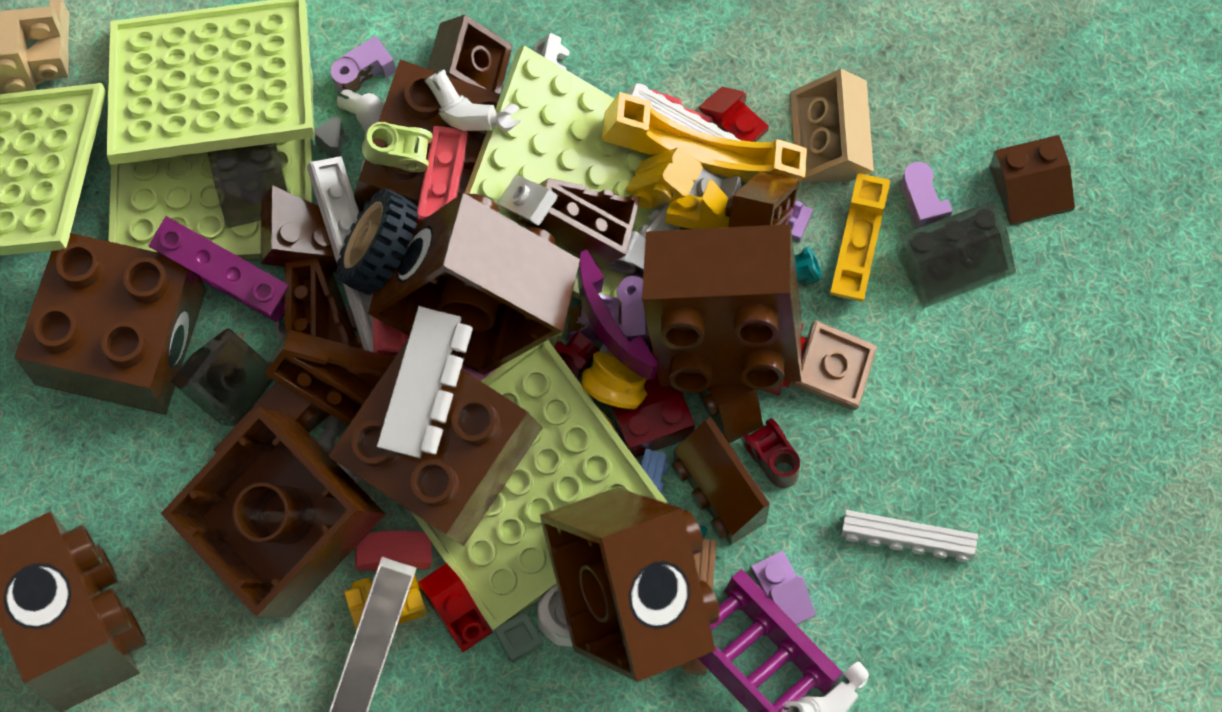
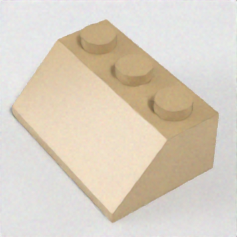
(834, 126)

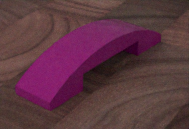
(632, 354)

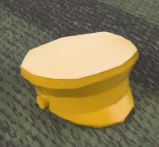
(613, 382)

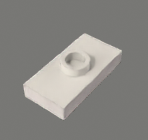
(527, 199)

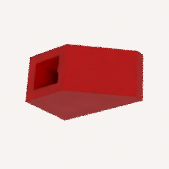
(455, 607)

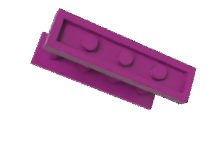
(221, 269)
(784, 633)

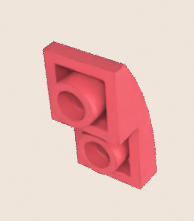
(401, 546)

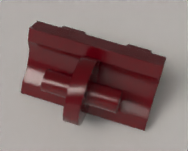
(577, 353)

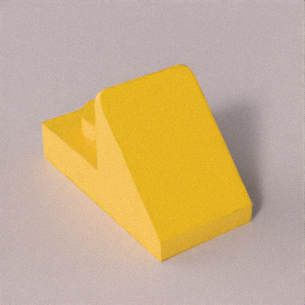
(699, 212)

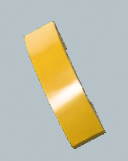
(860, 237)

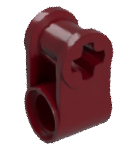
(769, 448)

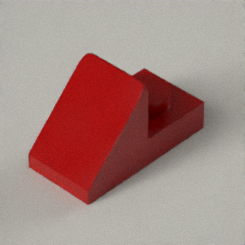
(732, 115)

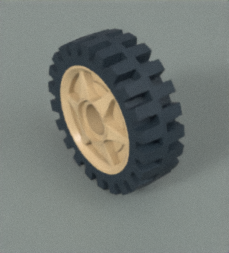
(377, 242)

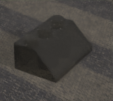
(956, 254)

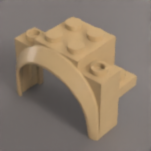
(46, 59)

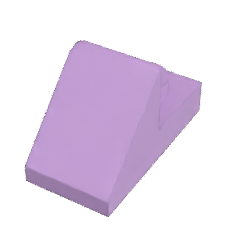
(784, 587)

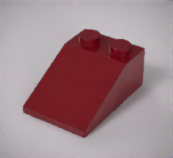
(656, 422)

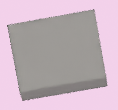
(330, 137)

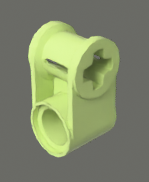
(401, 146)

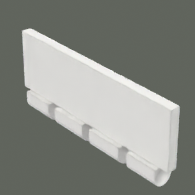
(418, 390)

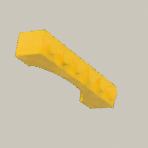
(639, 127)

